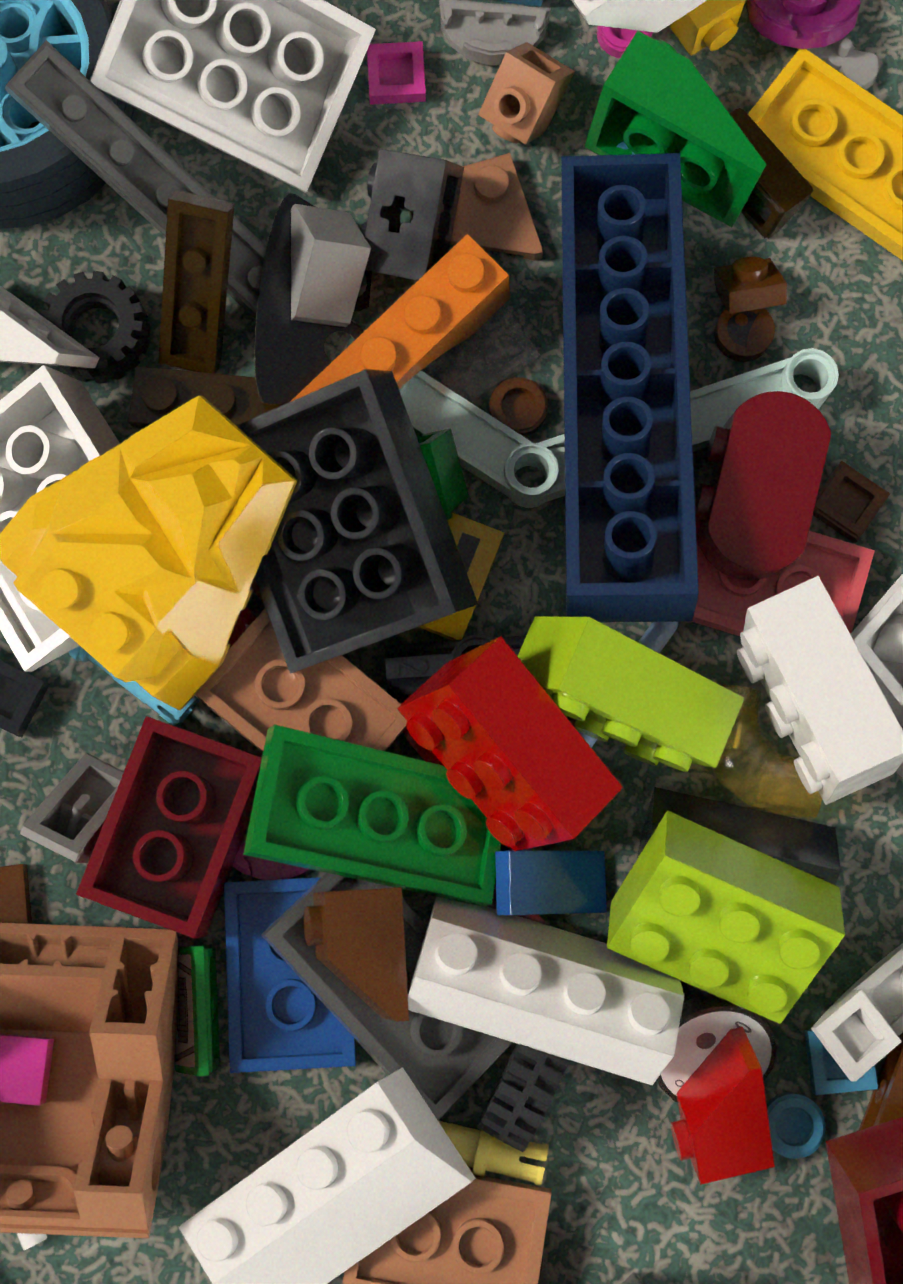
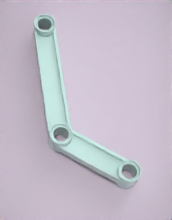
(497, 451)

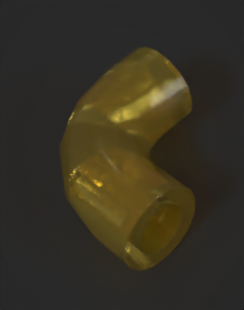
(757, 771)

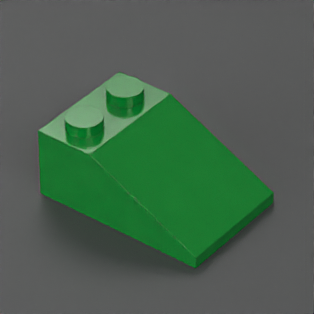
(665, 106)

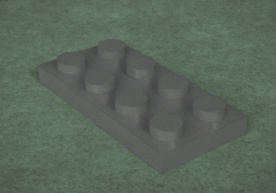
(435, 1054)

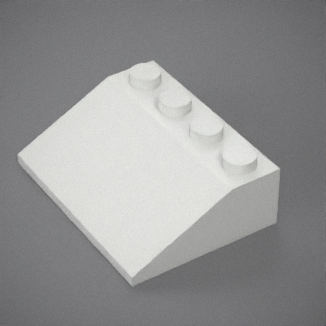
(238, 74)
(44, 435)

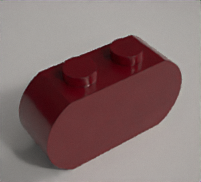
(762, 485)

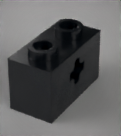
(417, 185)

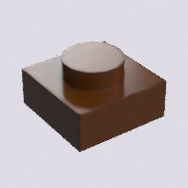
(750, 284)

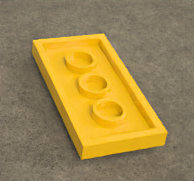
(840, 144)

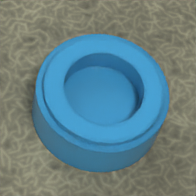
(795, 1125)

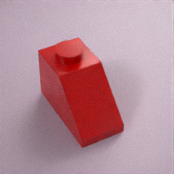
(725, 1113)

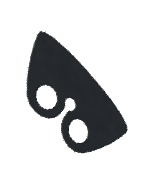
(285, 349)

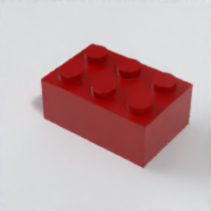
(509, 748)

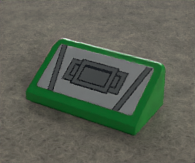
(197, 1011)

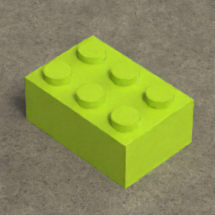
(630, 692)
(725, 918)

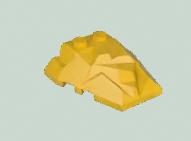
(153, 547)

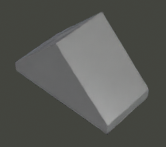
(325, 265)
(75, 810)

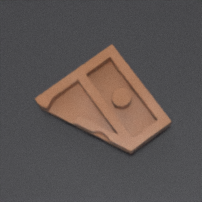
(495, 210)

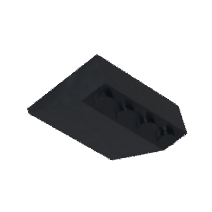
(364, 528)

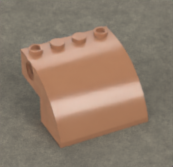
(98, 1142)

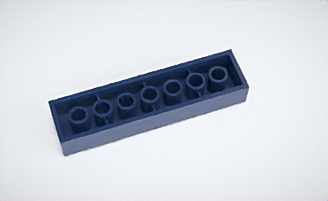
(626, 391)

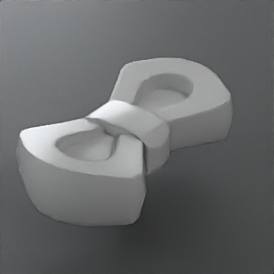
(854, 64)

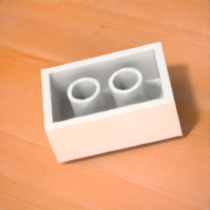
(820, 691)

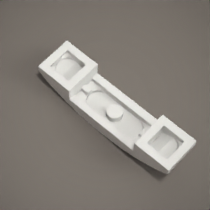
(866, 1018)

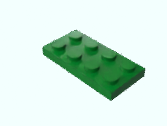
(369, 818)

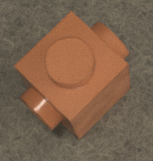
(525, 93)

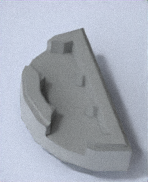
(489, 30)

